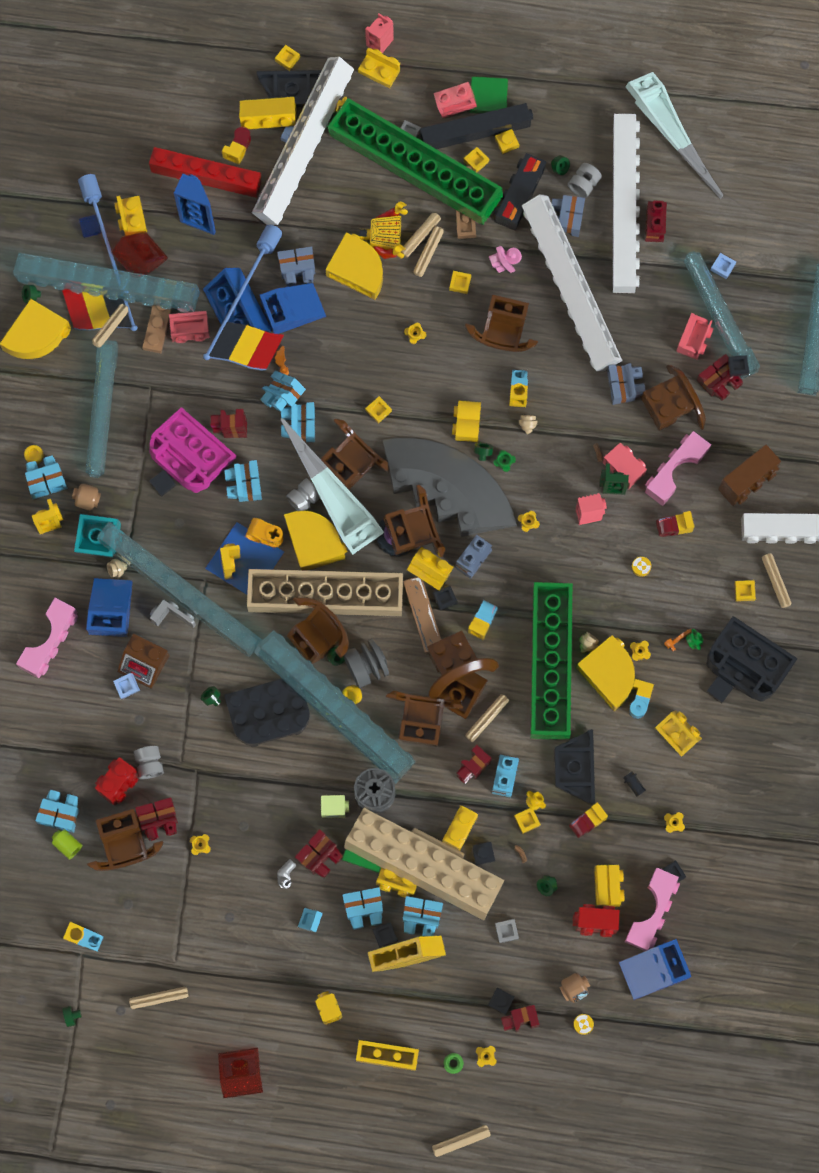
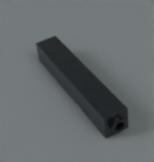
(477, 126)

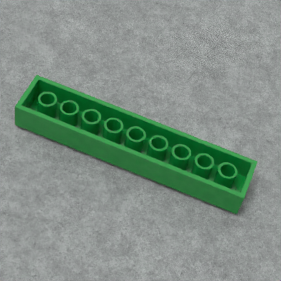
(415, 161)

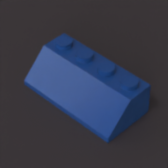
(193, 204)
(222, 293)

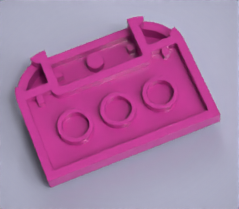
(189, 451)

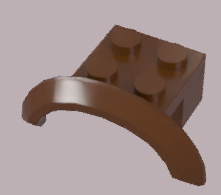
(504, 325)
(672, 399)
(352, 457)
(413, 527)
(318, 632)
(453, 660)
(422, 717)
(122, 842)

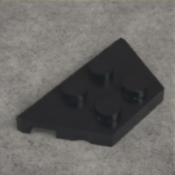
(289, 84)
(576, 767)

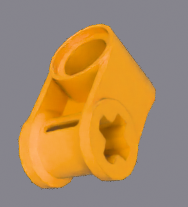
(261, 532)

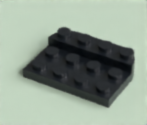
(749, 660)
(267, 712)

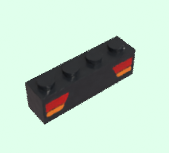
(520, 191)

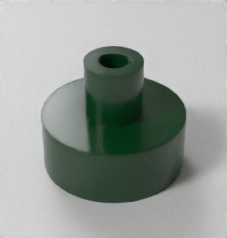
(560, 165)
(30, 292)
(483, 450)
(334, 658)
(210, 696)
(547, 885)
(70, 1016)

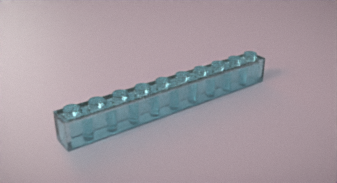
(106, 282)
(179, 589)
(334, 706)

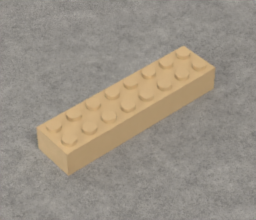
(339, 591)
(423, 863)

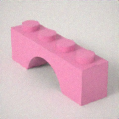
(691, 451)
(36, 659)
(662, 886)

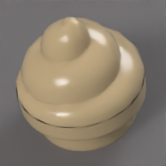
(528, 423)
(116, 568)
(588, 642)

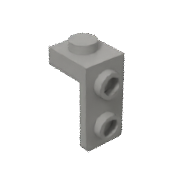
(159, 612)

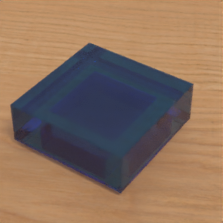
(90, 226)

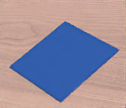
(252, 556)

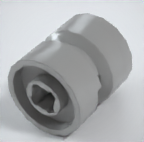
(584, 180)
(303, 496)
(148, 761)

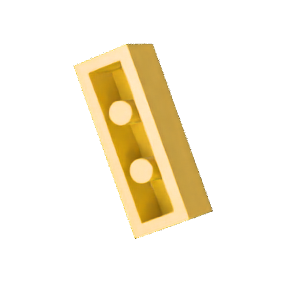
(268, 113)
(387, 1055)

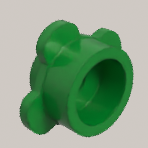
(503, 455)
(694, 639)

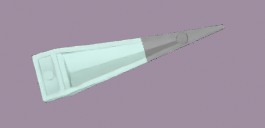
(656, 105)
(349, 516)

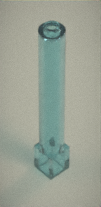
(719, 311)
(809, 373)
(101, 408)

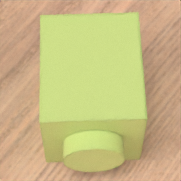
(334, 806)

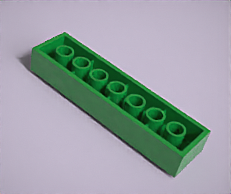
(551, 661)

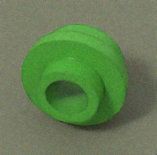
(453, 1056)

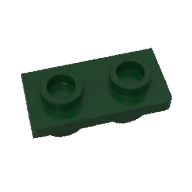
(613, 483)

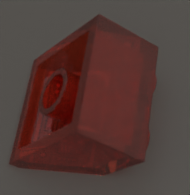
(139, 253)
(240, 1073)

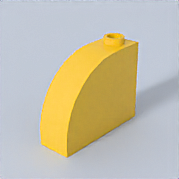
(357, 266)
(35, 332)
(314, 539)
(609, 671)
(406, 953)

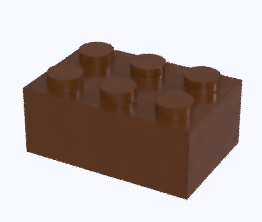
(750, 476)

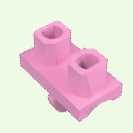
(503, 259)

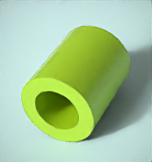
(66, 843)

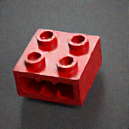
(116, 781)
(595, 920)

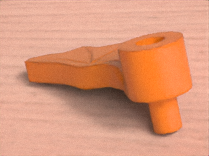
(280, 360)
(669, 643)

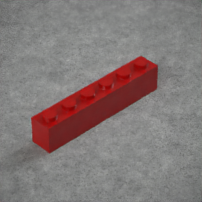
(208, 172)

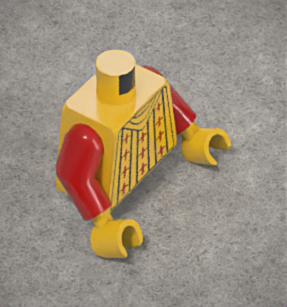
(386, 232)

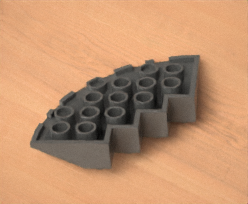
(452, 483)

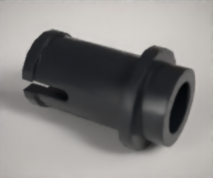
(634, 783)

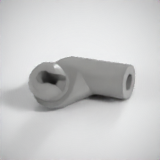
(284, 874)

